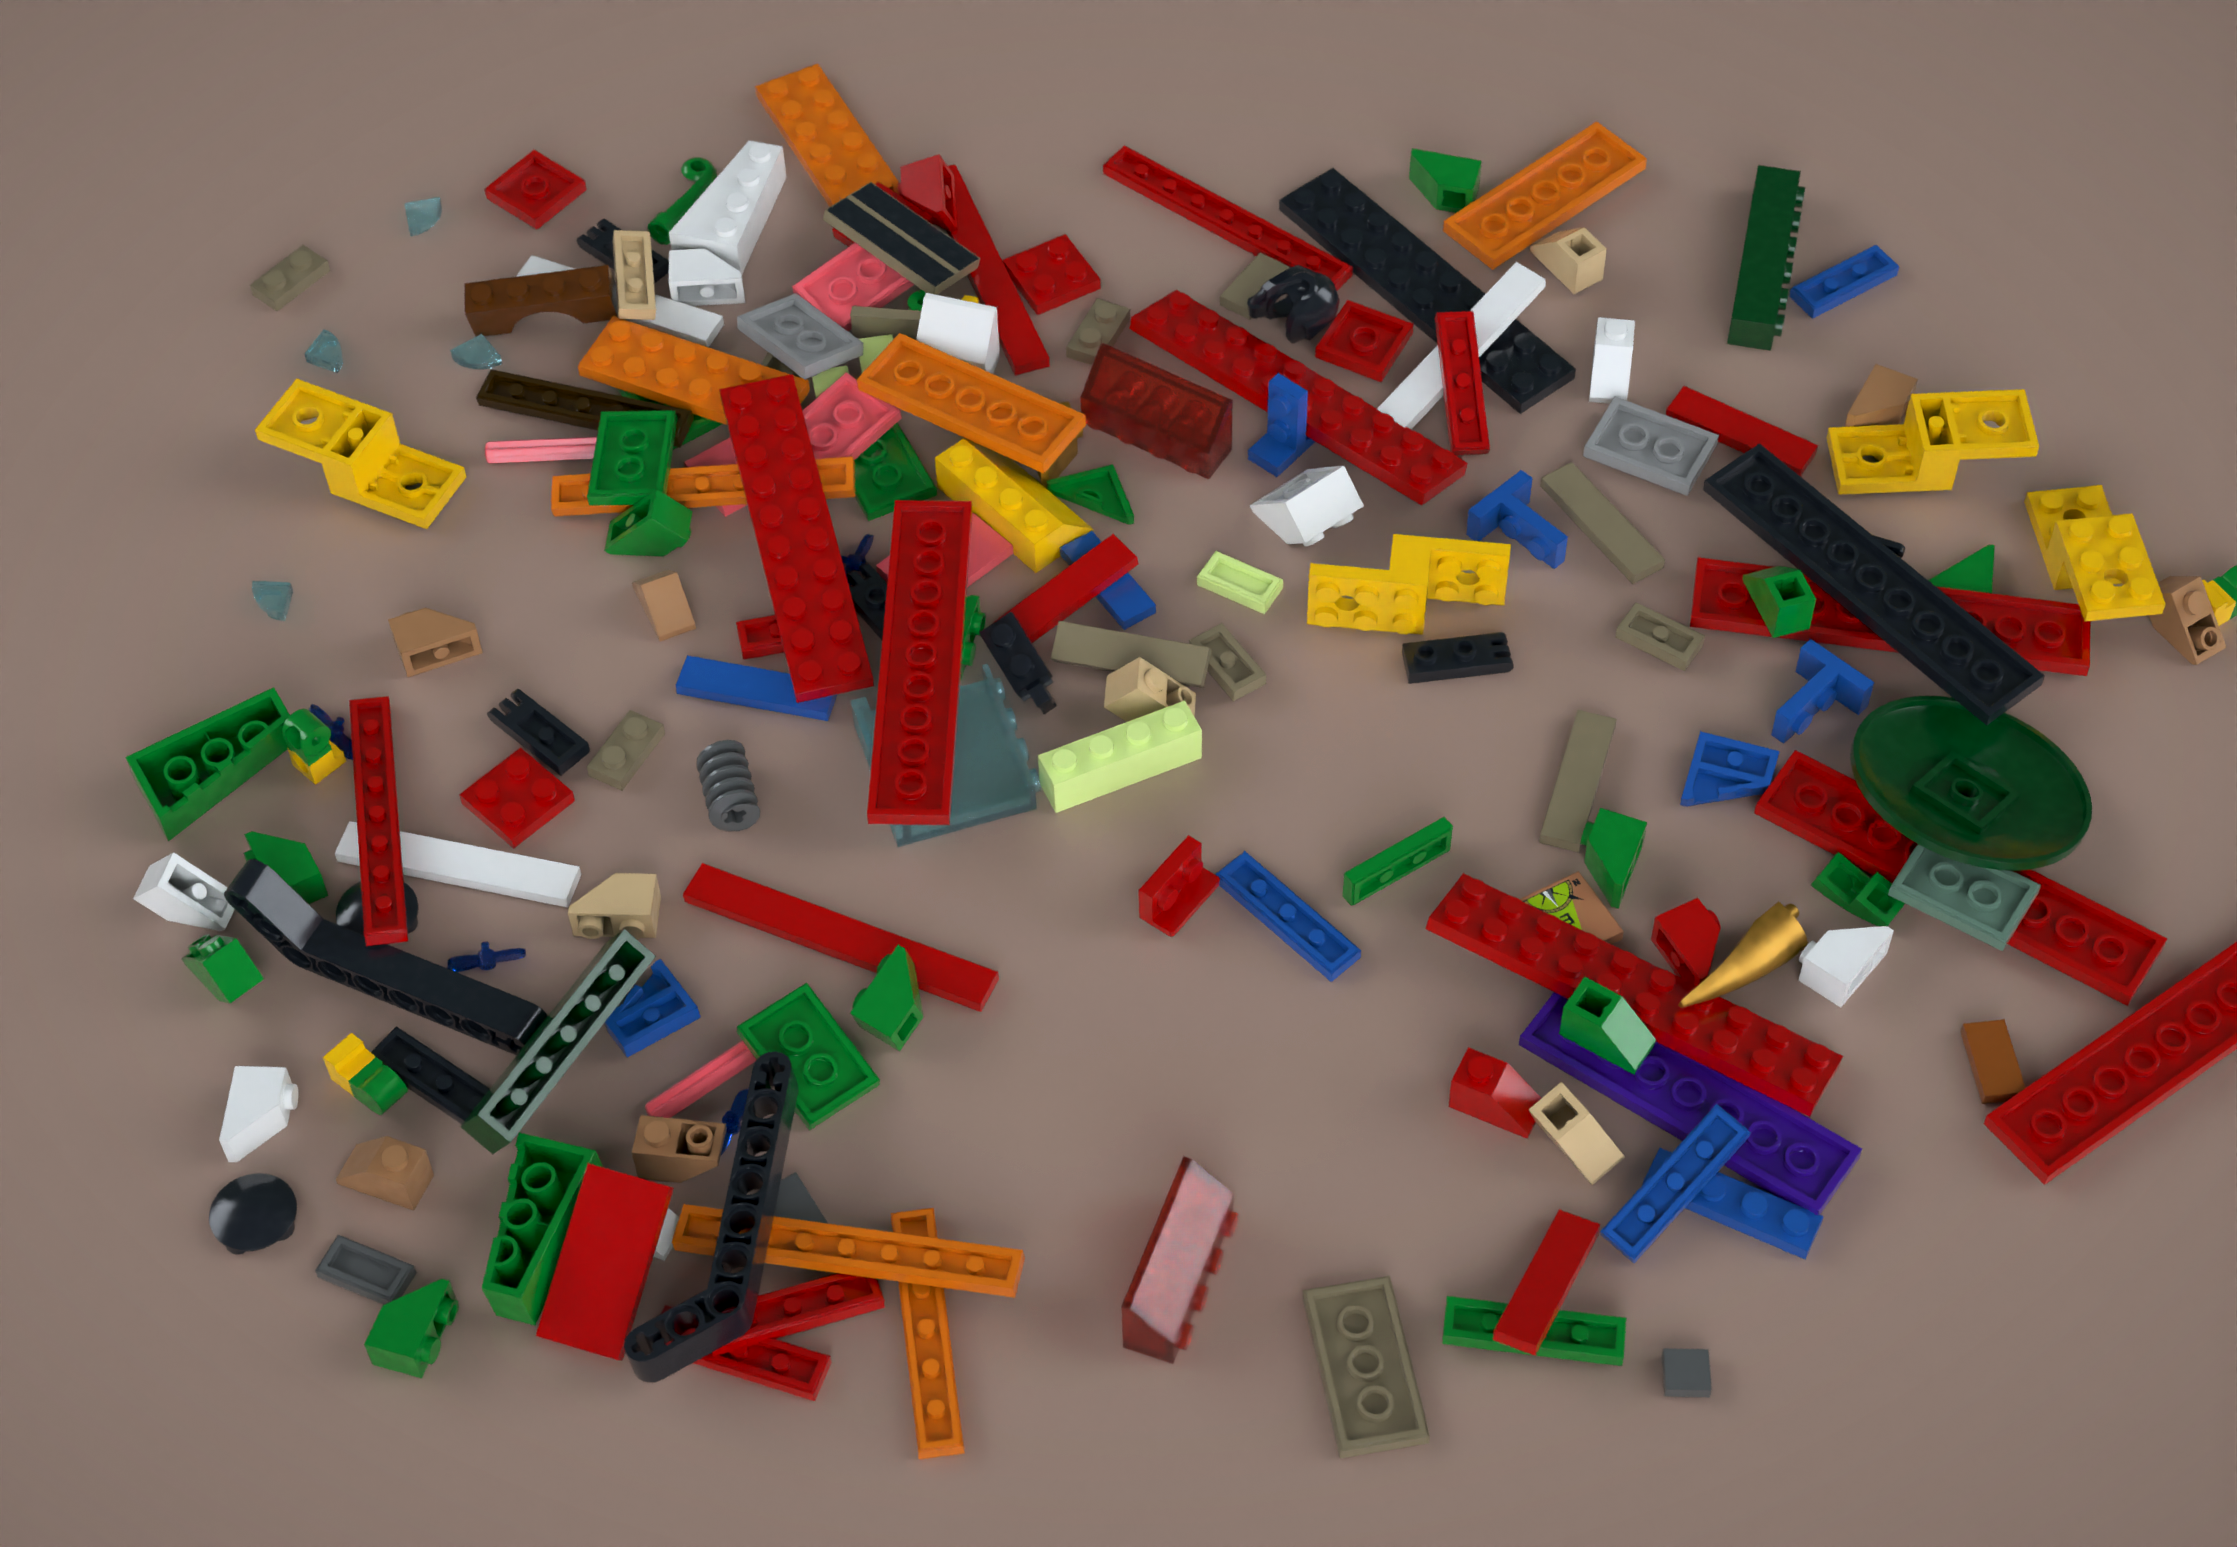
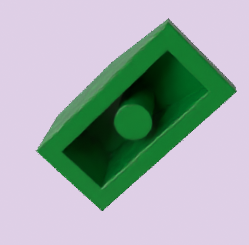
(650, 527)
(1613, 851)

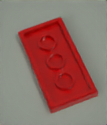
(604, 1261)

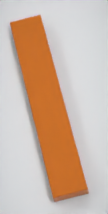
(929, 1352)

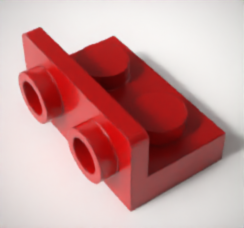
(1177, 888)

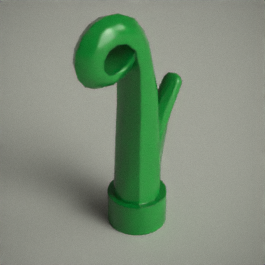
(695, 170)

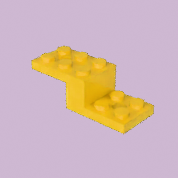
(1932, 441)
(361, 453)
(2094, 553)
(1417, 572)

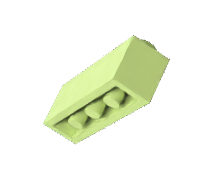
(1120, 756)

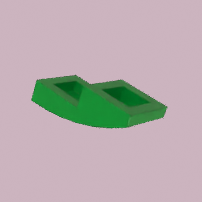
(1857, 892)

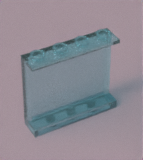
(988, 766)

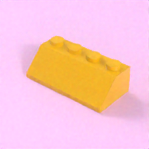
(1009, 502)

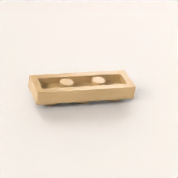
(634, 275)

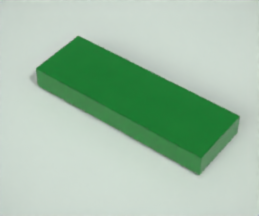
(1397, 861)

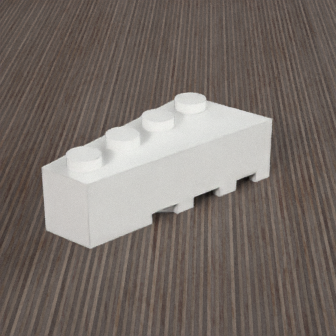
(734, 206)

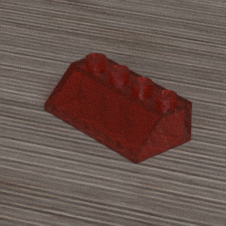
(1157, 411)
(1177, 1264)

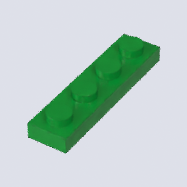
(1570, 1337)

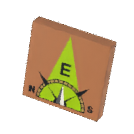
(1577, 905)

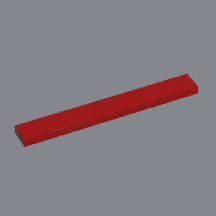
(1220, 215)
(995, 287)
(378, 822)
(837, 934)

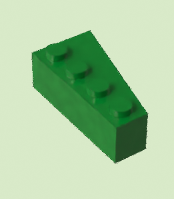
(209, 760)
(533, 1225)

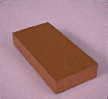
(1992, 1060)

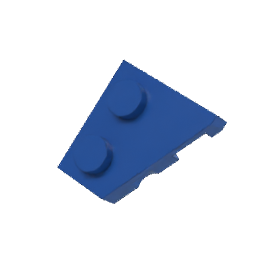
(1727, 770)
(651, 1012)

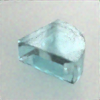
(422, 215)
(325, 352)
(476, 354)
(273, 597)

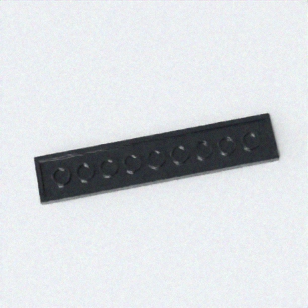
(1420, 283)
(1874, 584)

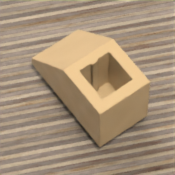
(1572, 257)
(1143, 689)
(618, 904)
(1576, 1133)

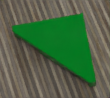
(1095, 490)
(1971, 573)

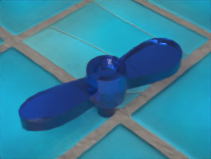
(855, 560)
(337, 736)
(485, 959)
(733, 1117)

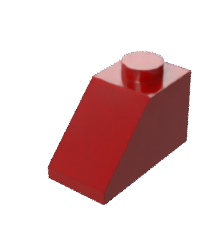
(932, 188)
(1687, 939)
(1493, 1093)

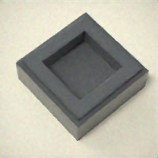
(1686, 1372)

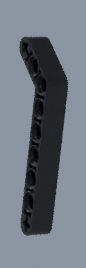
(379, 969)
(732, 1249)

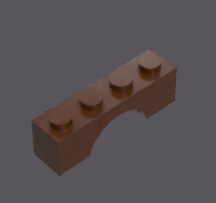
(499, 304)

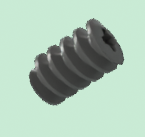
(728, 786)

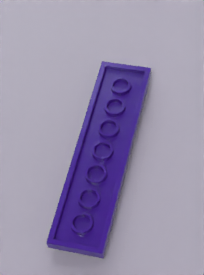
(1784, 1150)

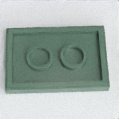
(1965, 896)

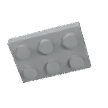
(800, 336)
(1651, 446)

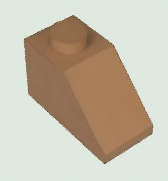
(1882, 398)
(432, 640)
(388, 1171)

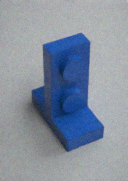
(1285, 427)
(1508, 510)
(1828, 681)

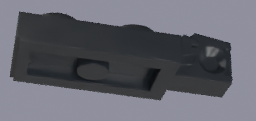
(1019, 661)

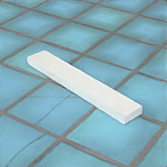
(1491, 316)
(670, 317)
(476, 867)

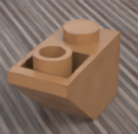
(2188, 619)
(676, 1148)

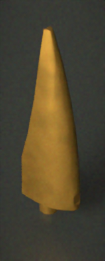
(1763, 948)

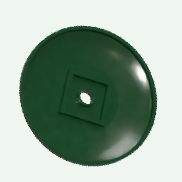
(2022, 789)

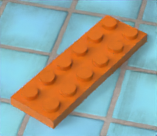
(824, 134)
(1544, 195)
(671, 368)
(971, 402)

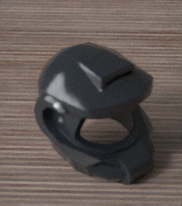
(1308, 307)

